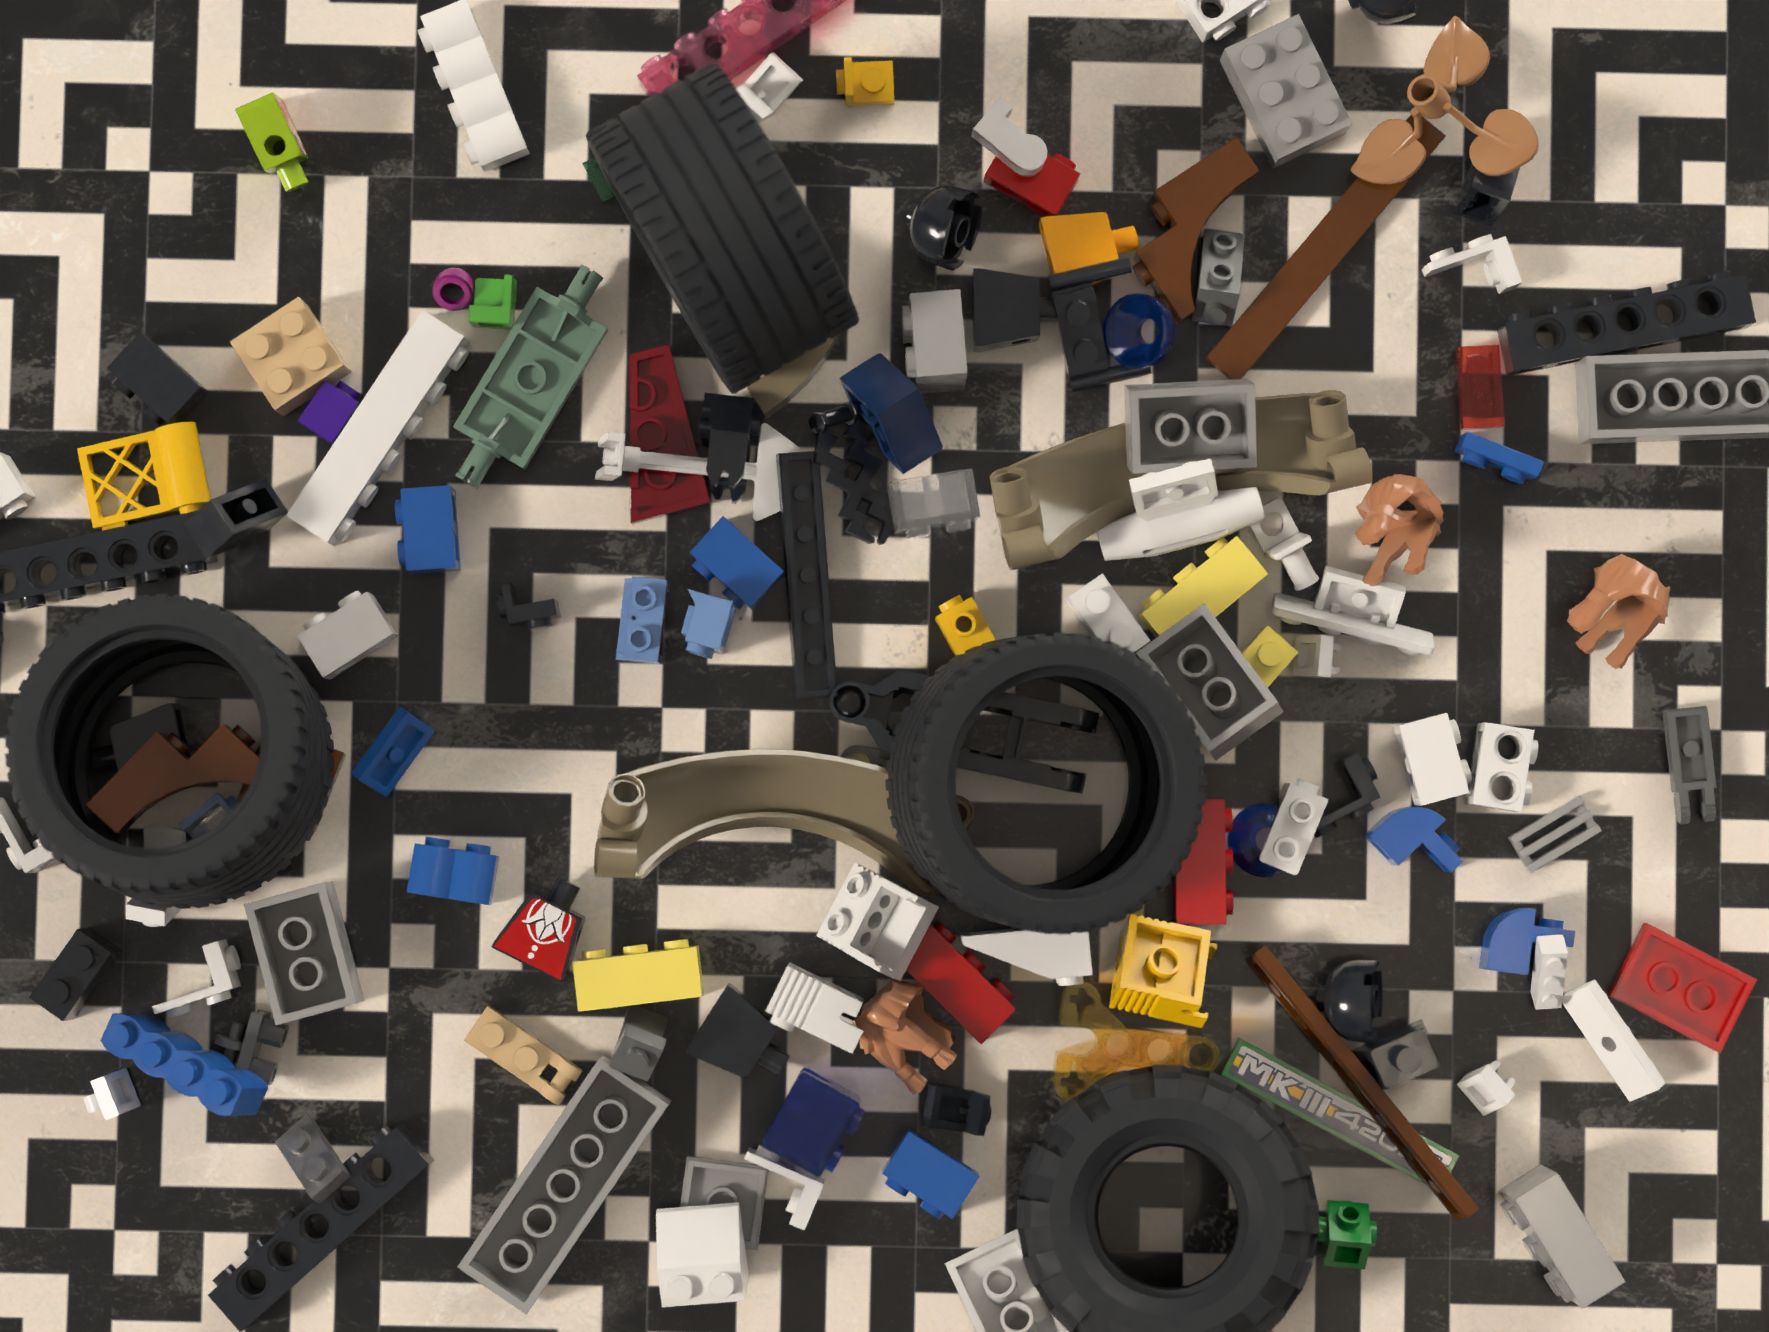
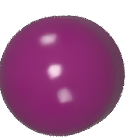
(456, 276)

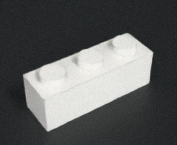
(1549, 971)

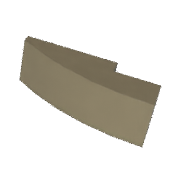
(784, 384)

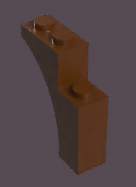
(1186, 206)
(165, 769)

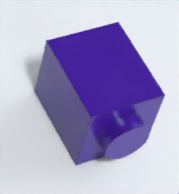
(330, 410)

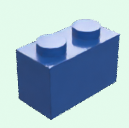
(428, 529)
(736, 564)
(929, 1174)

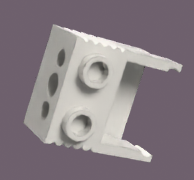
(877, 921)
(815, 1007)

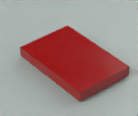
(1682, 987)

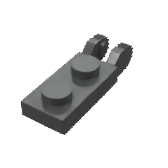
(1690, 760)

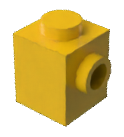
(963, 625)

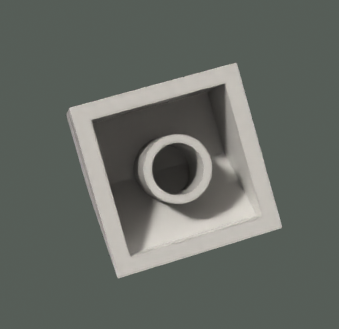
(701, 1255)

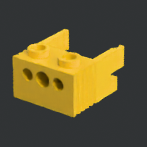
(1161, 970)

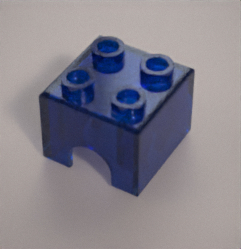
(814, 1122)

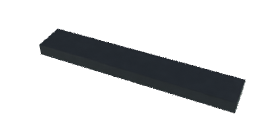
(806, 575)

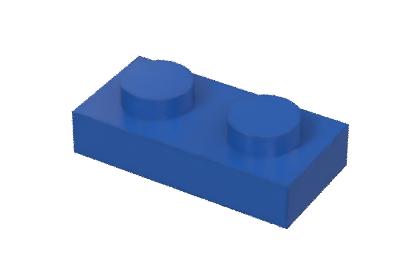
(1483, 452)
(393, 752)

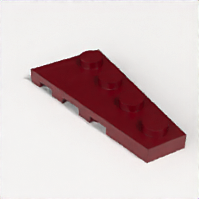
(660, 426)

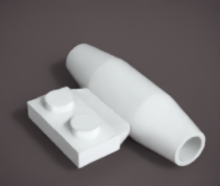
(1178, 512)

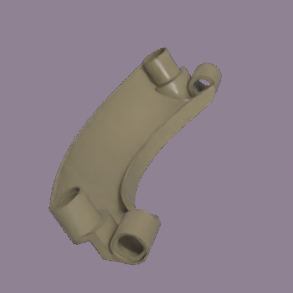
(1084, 484)
(746, 789)

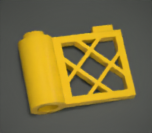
(177, 471)

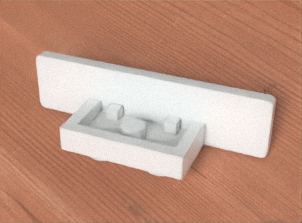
(1356, 609)

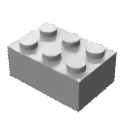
(1285, 91)
(937, 341)
(1190, 424)
(1212, 680)
(304, 952)
(1560, 1237)

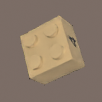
(290, 356)

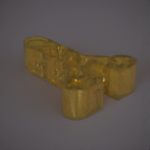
(1098, 1062)

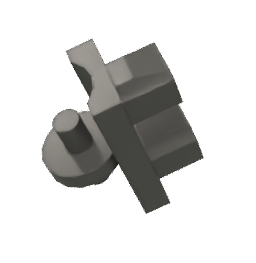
(259, 1030)

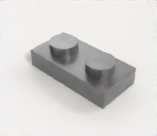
(312, 1159)

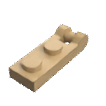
(522, 1054)

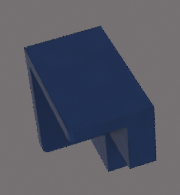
(893, 411)

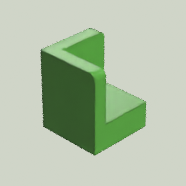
(494, 303)

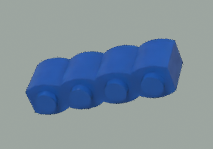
(184, 1064)

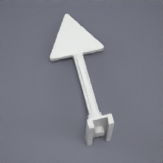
(762, 472)

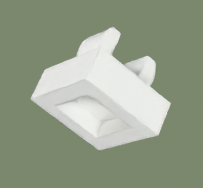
(1315, 656)
(1487, 1088)
(112, 1095)

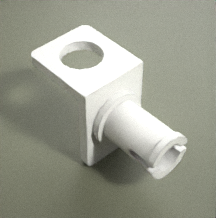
(1287, 546)

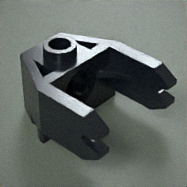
(728, 430)

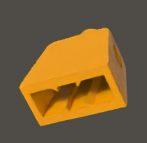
(1083, 240)

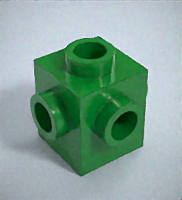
(1346, 1234)

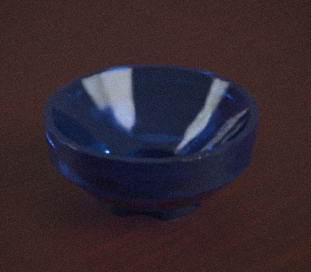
(1124, 328)
(1243, 838)

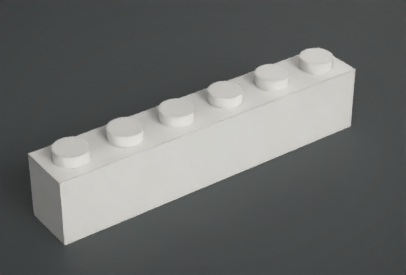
(379, 428)

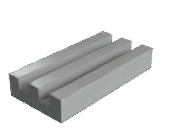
(1584, 816)

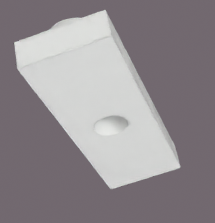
(1612, 1040)

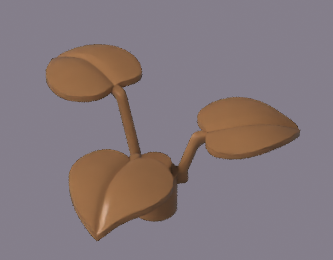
(1454, 59)

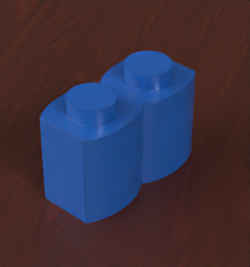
(453, 872)

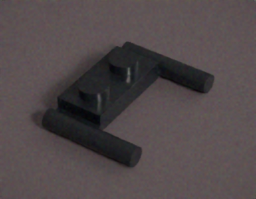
(1081, 325)

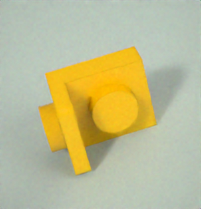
(866, 83)

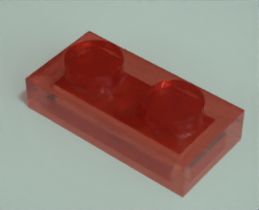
(1479, 387)

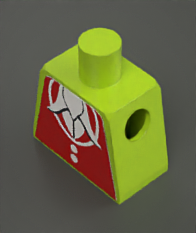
(267, 122)

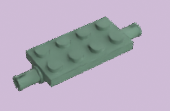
(530, 377)

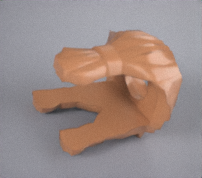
(1402, 528)
(1639, 607)
(898, 1022)

